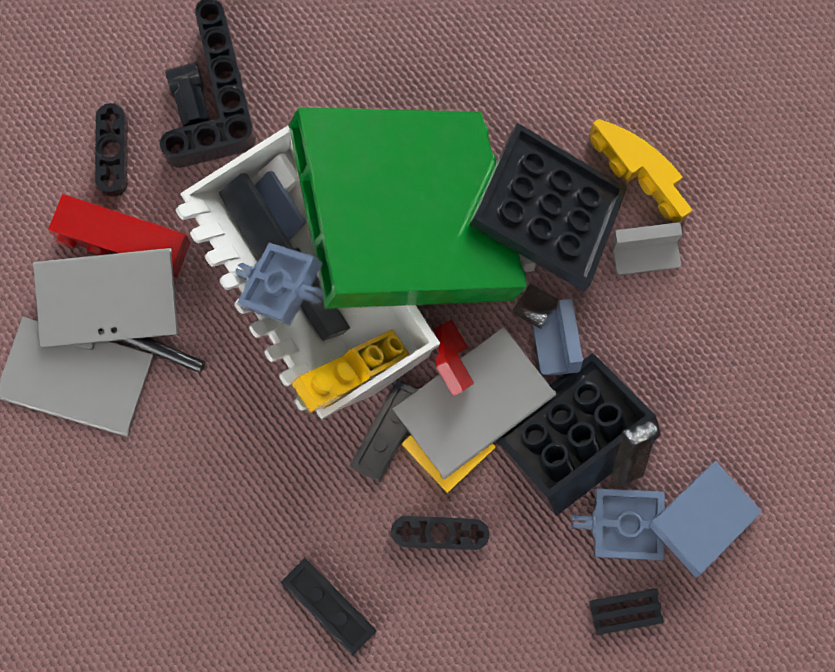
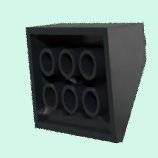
(576, 434)

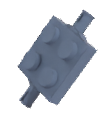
(279, 283)
(622, 522)

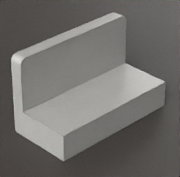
(646, 249)

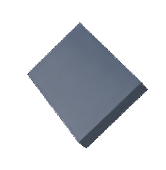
(705, 519)

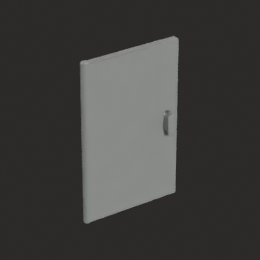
(120, 292)
(73, 382)
(463, 425)

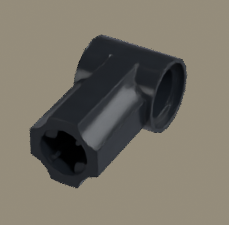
(187, 89)

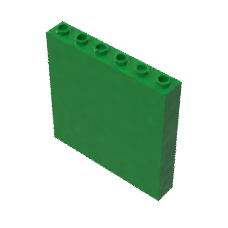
(395, 204)

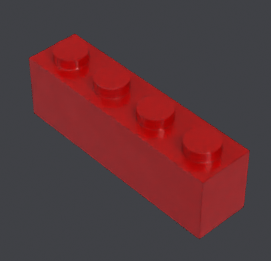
(113, 232)

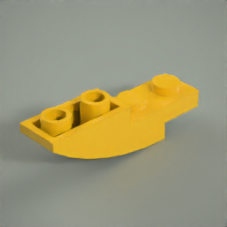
(636, 158)
(347, 373)

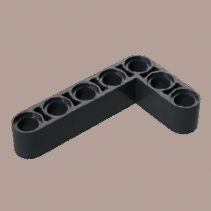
(224, 90)

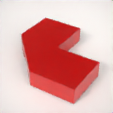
(448, 361)

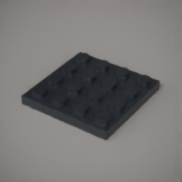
(549, 207)

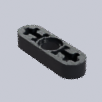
(103, 172)
(465, 542)

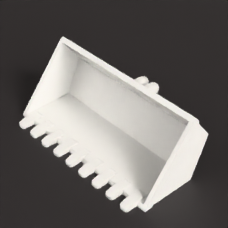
(299, 342)

